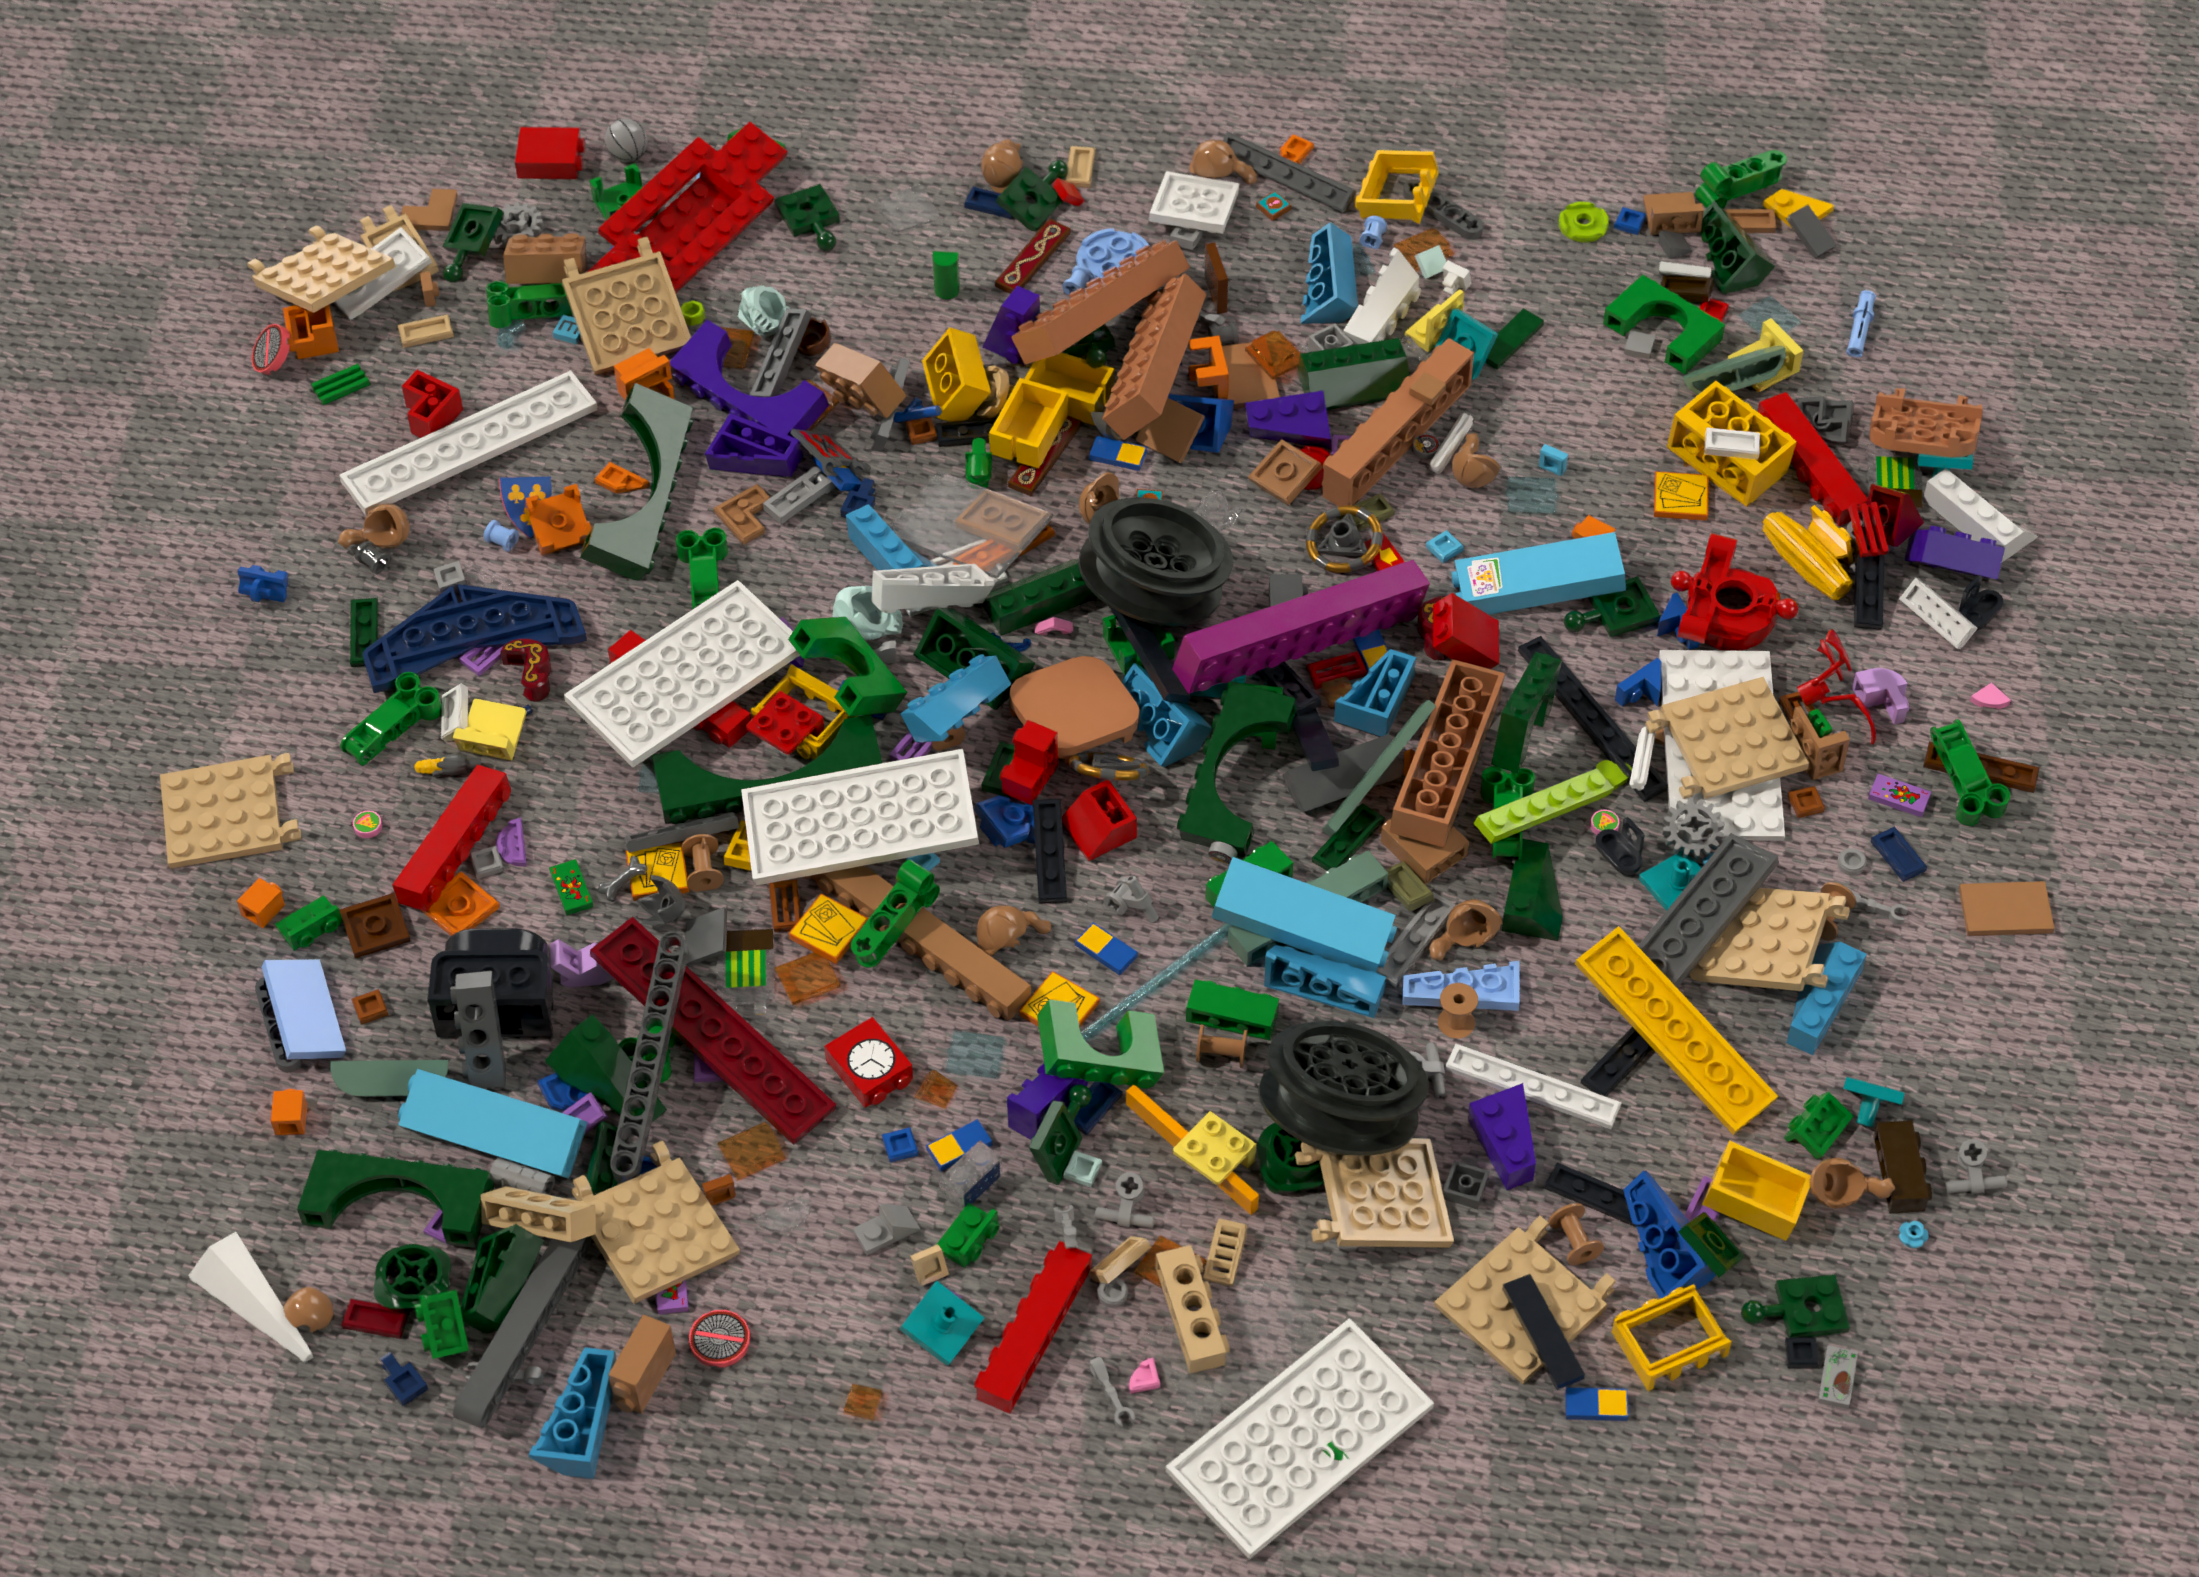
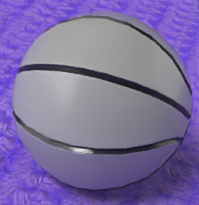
(626, 140)

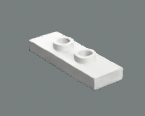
(1938, 613)

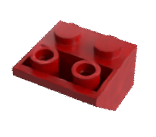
(1100, 821)

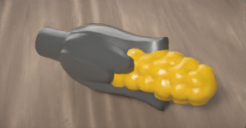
(447, 765)

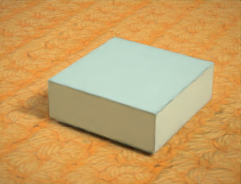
(1431, 261)
(1082, 1168)

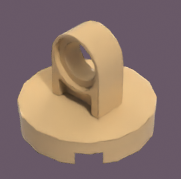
(999, 387)

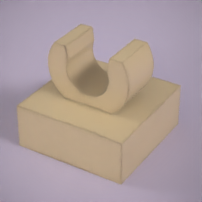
(929, 1265)

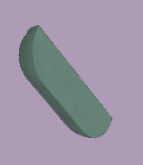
(1739, 371)
(381, 1077)

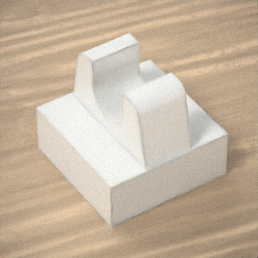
(1455, 277)

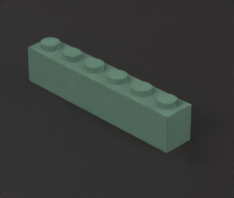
(1356, 879)

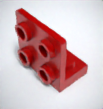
(785, 723)

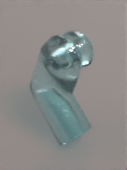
(506, 335)

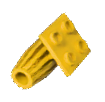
(1813, 551)

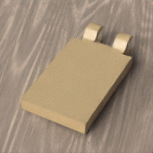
(375, 235)

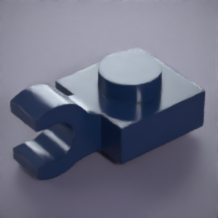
(859, 499)
(402, 1381)

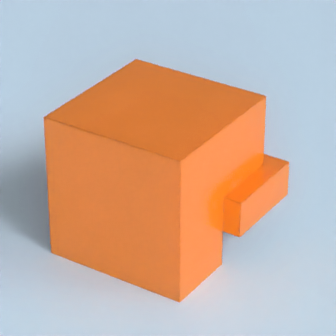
(310, 332)
(644, 370)

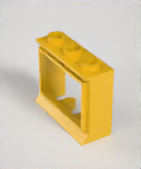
(1397, 162)
(811, 746)
(1672, 1364)

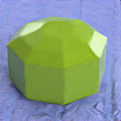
(693, 312)

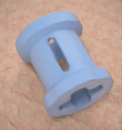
(1374, 228)
(1078, 280)
(500, 535)

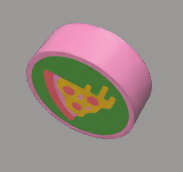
(1604, 820)
(367, 824)

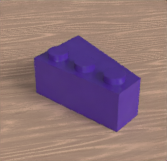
(1016, 310)
(1291, 418)
(753, 449)
(1955, 552)
(1031, 1104)
(1505, 1134)

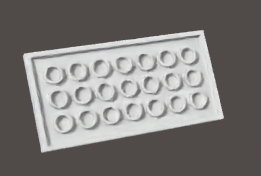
(684, 673)
(1749, 812)
(859, 817)
(1267, 1456)

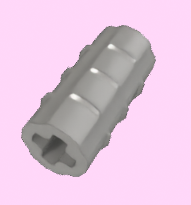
(521, 1177)

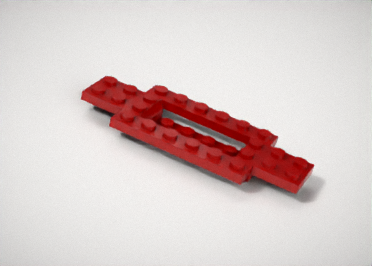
(705, 214)

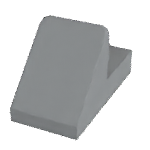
(891, 1226)

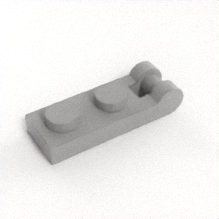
(798, 495)

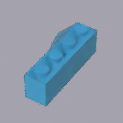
(1331, 278)
(880, 543)
(956, 699)
(1324, 980)
(1819, 1006)
(576, 1428)

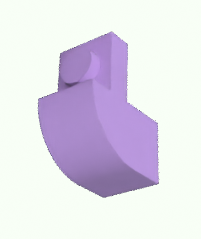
(1883, 687)
(575, 966)

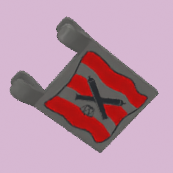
(829, 452)

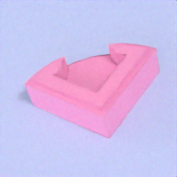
(1053, 624)
(1990, 697)
(1145, 1377)

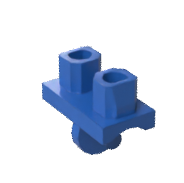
(263, 584)

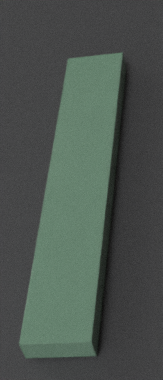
(1378, 768)

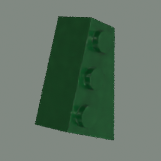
(498, 1276)

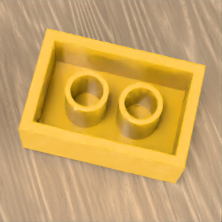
(956, 375)

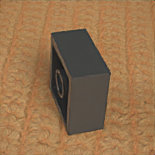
(1465, 1184)

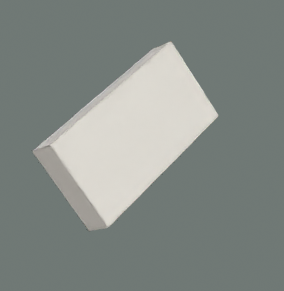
(1684, 270)
(1732, 443)
(454, 711)

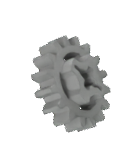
(517, 221)
(1693, 839)

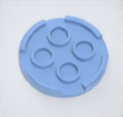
(1107, 248)

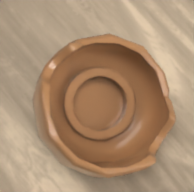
(309, 1308)

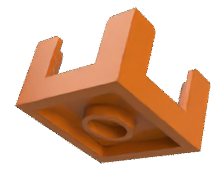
(1215, 371)
(558, 520)

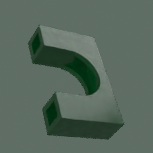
(1526, 707)

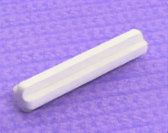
(1451, 443)
(1642, 759)

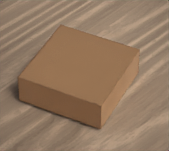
(1427, 388)

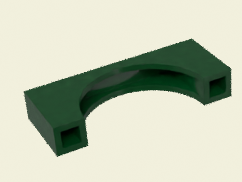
(1243, 714)

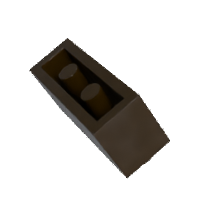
(1900, 1160)

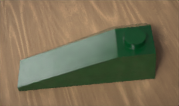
(1735, 256)
(1533, 895)
(596, 1064)

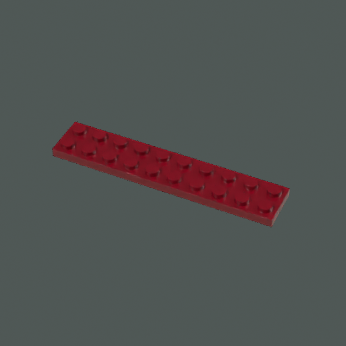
(719, 1036)

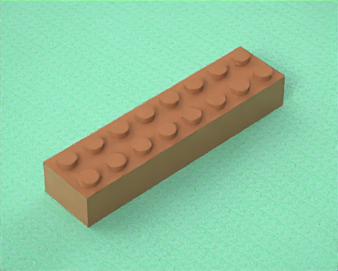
(1099, 301)
(1154, 356)
(1395, 426)
(1447, 753)

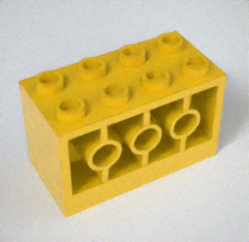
(1738, 477)

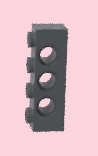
(479, 990)

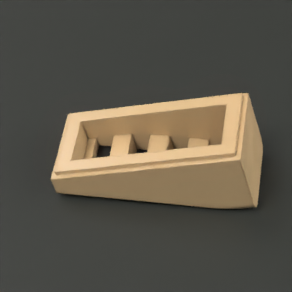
(1229, 1234)

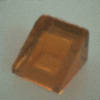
(936, 1089)

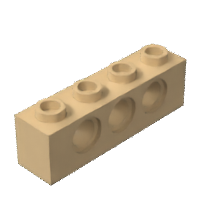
(539, 1213)
(1198, 1352)

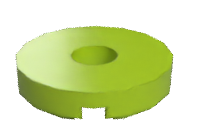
(1583, 232)

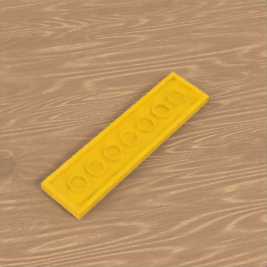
(1676, 1030)

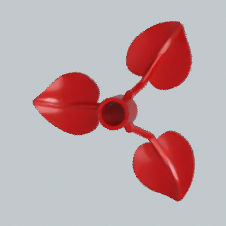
(1817, 688)

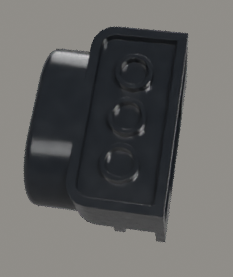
(519, 976)

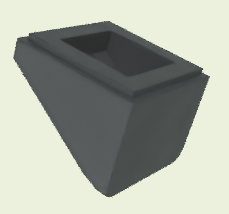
(1673, 244)

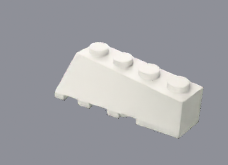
(1386, 302)
(1974, 514)
(930, 587)

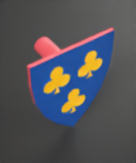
(513, 495)

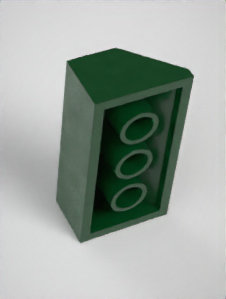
(1354, 372)
(1037, 597)
(955, 640)

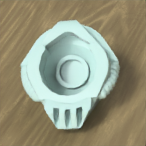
(762, 309)
(858, 608)

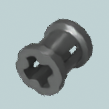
(1227, 333)
(372, 557)

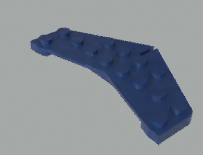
(481, 620)

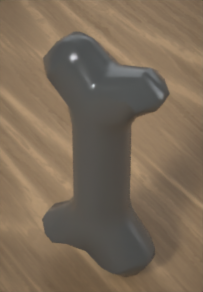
(611, 888)

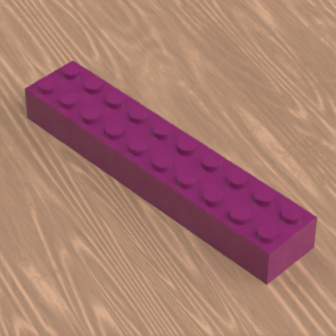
(1300, 626)

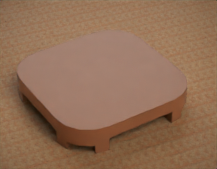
(1925, 425)
(1078, 701)

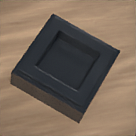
(1802, 1353)

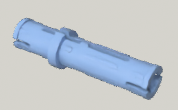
(1866, 304)

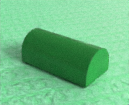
(946, 274)

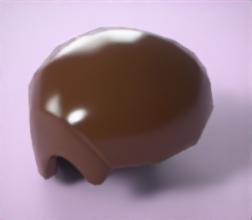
(817, 335)

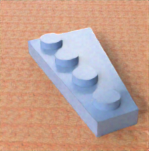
(1494, 985)

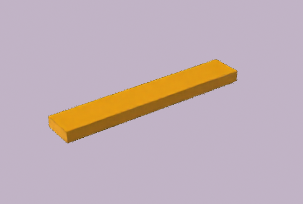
(1174, 1133)

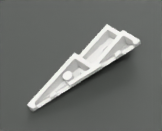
(236, 1280)

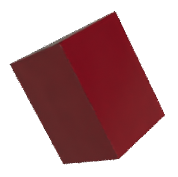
(1896, 512)

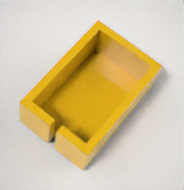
(1086, 386)
(1029, 422)
(1757, 1190)

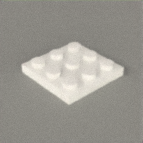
(1194, 202)

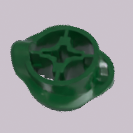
(1285, 1174)
(400, 1258)

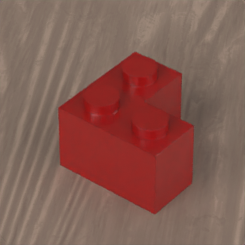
(431, 403)
(1032, 762)

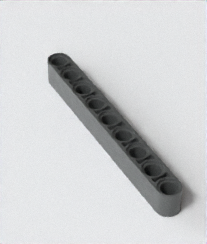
(649, 1070)
(520, 1331)

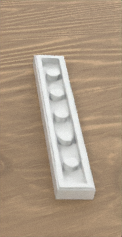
(1537, 1086)

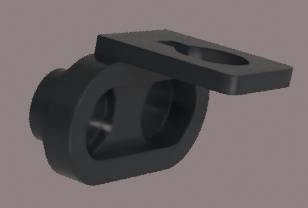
(1980, 606)
(1620, 848)

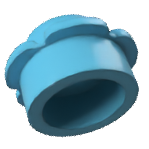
(1910, 1240)

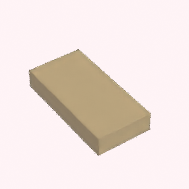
(1080, 166)
(425, 331)
(1119, 1259)

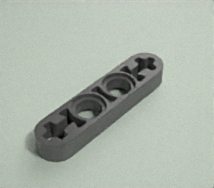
(1448, 207)
(272, 1029)

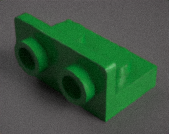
(309, 923)
(1819, 1123)
(968, 1233)
(443, 1324)

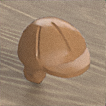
(1217, 160)
(1001, 164)
(1471, 468)
(1097, 494)
(384, 526)
(1003, 925)
(1468, 925)
(1841, 1183)

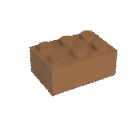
(542, 258)
(860, 380)

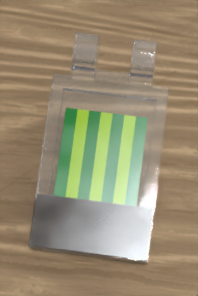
(1895, 471)
(748, 971)

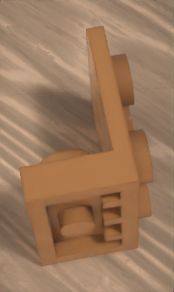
(1673, 212)
(1824, 754)

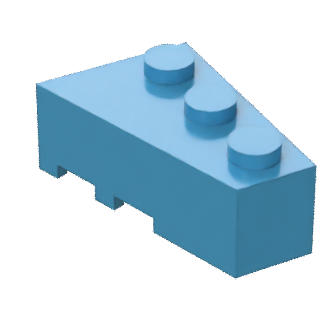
(1378, 696)

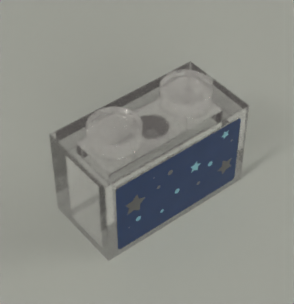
(971, 1176)

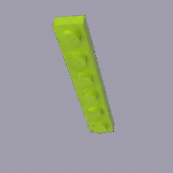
(1543, 805)

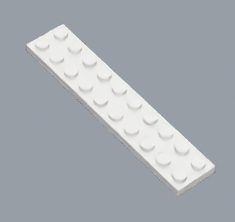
(468, 442)

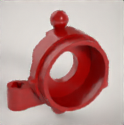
(1723, 627)

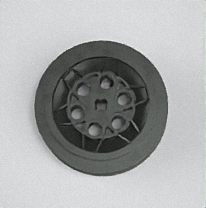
(1155, 561)
(1343, 1088)

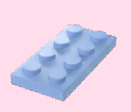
(303, 1009)

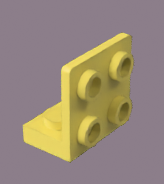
(1430, 326)
(1771, 336)
(491, 729)
(1215, 1148)

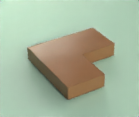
(438, 213)
(739, 511)

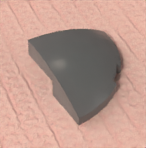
(1821, 413)

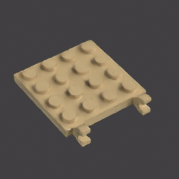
(321, 271)
(625, 309)
(1730, 738)
(225, 811)
(1772, 941)
(1382, 1198)
(657, 1227)
(1485, 1315)

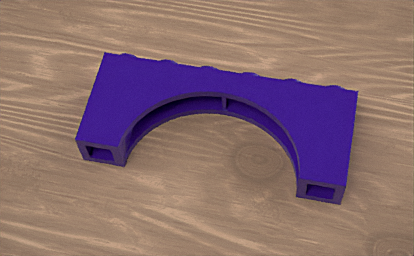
(701, 365)

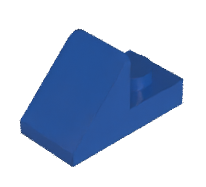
(1671, 620)
(1644, 681)

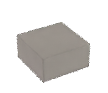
(1328, 338)

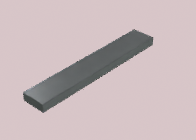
(1292, 174)

